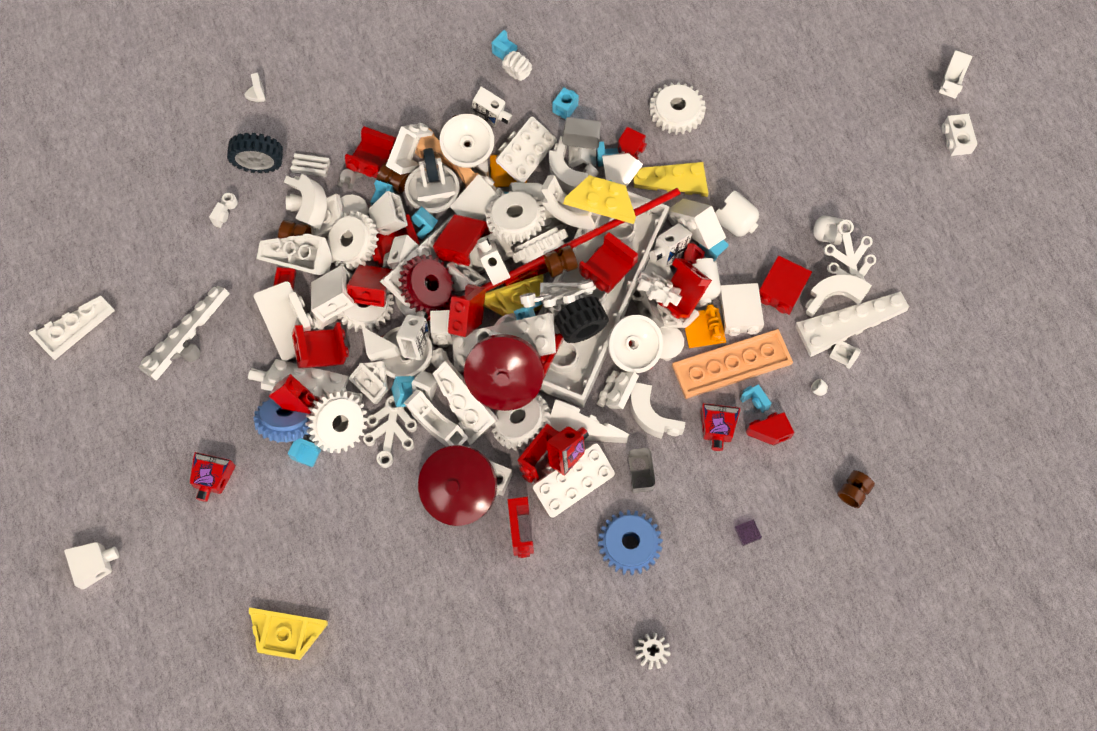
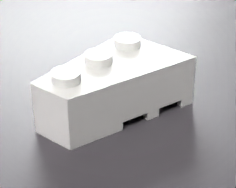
(699, 220)

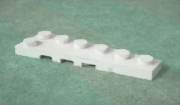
(391, 281)
(834, 327)
(159, 359)

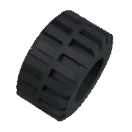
(581, 319)

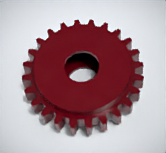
(413, 284)

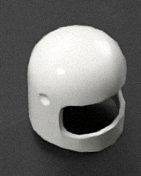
(826, 229)

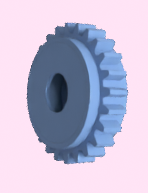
(280, 423)
(626, 558)

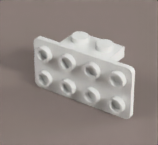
(525, 150)
(281, 312)
(560, 491)

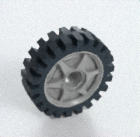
(255, 153)

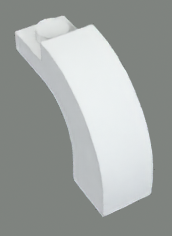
(954, 74)
(566, 177)
(313, 200)
(570, 215)
(845, 285)
(647, 418)
(433, 421)

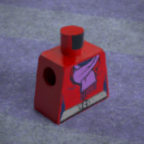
(718, 424)
(566, 449)
(210, 474)

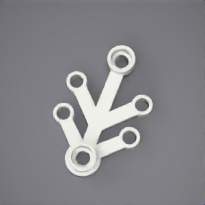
(850, 258)
(549, 297)
(390, 428)

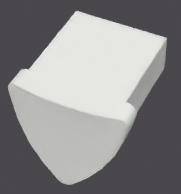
(256, 92)
(845, 354)

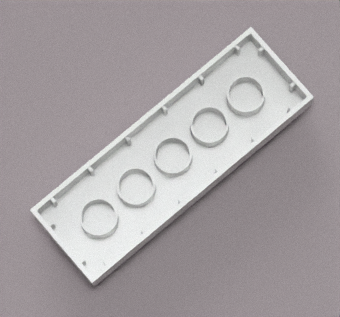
(579, 363)

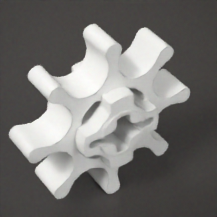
(659, 289)

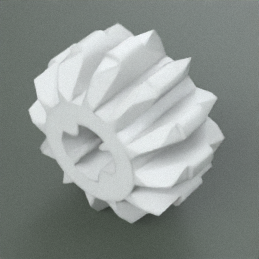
(517, 65)
(658, 646)

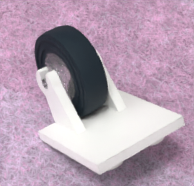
(434, 188)

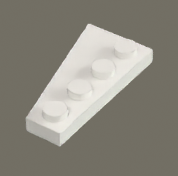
(65, 332)
(472, 415)

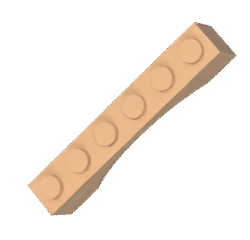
(465, 174)

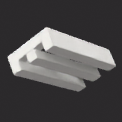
(311, 162)

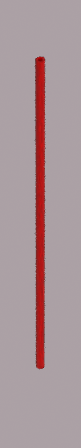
(580, 240)

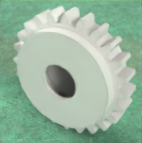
(677, 96)
(501, 213)
(362, 231)
(539, 245)
(367, 317)
(323, 415)
(515, 434)

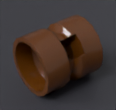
(393, 178)
(289, 228)
(560, 261)
(855, 489)

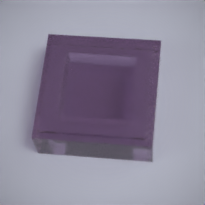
(748, 532)

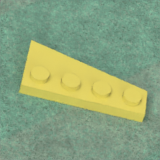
(686, 177)

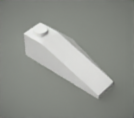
(302, 252)
(566, 415)

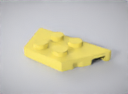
(602, 198)
(507, 298)
(284, 633)

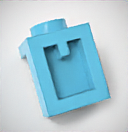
(758, 397)

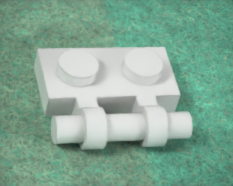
(623, 386)

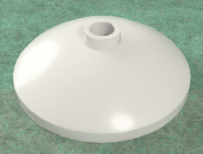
(465, 129)
(437, 204)
(646, 343)
(399, 366)

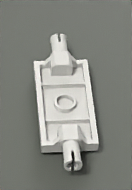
(314, 379)

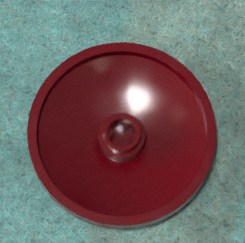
(503, 372)
(457, 485)

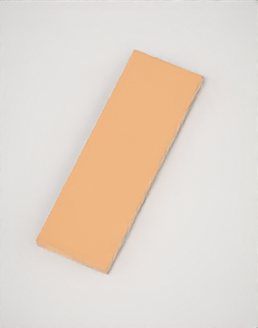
(732, 363)

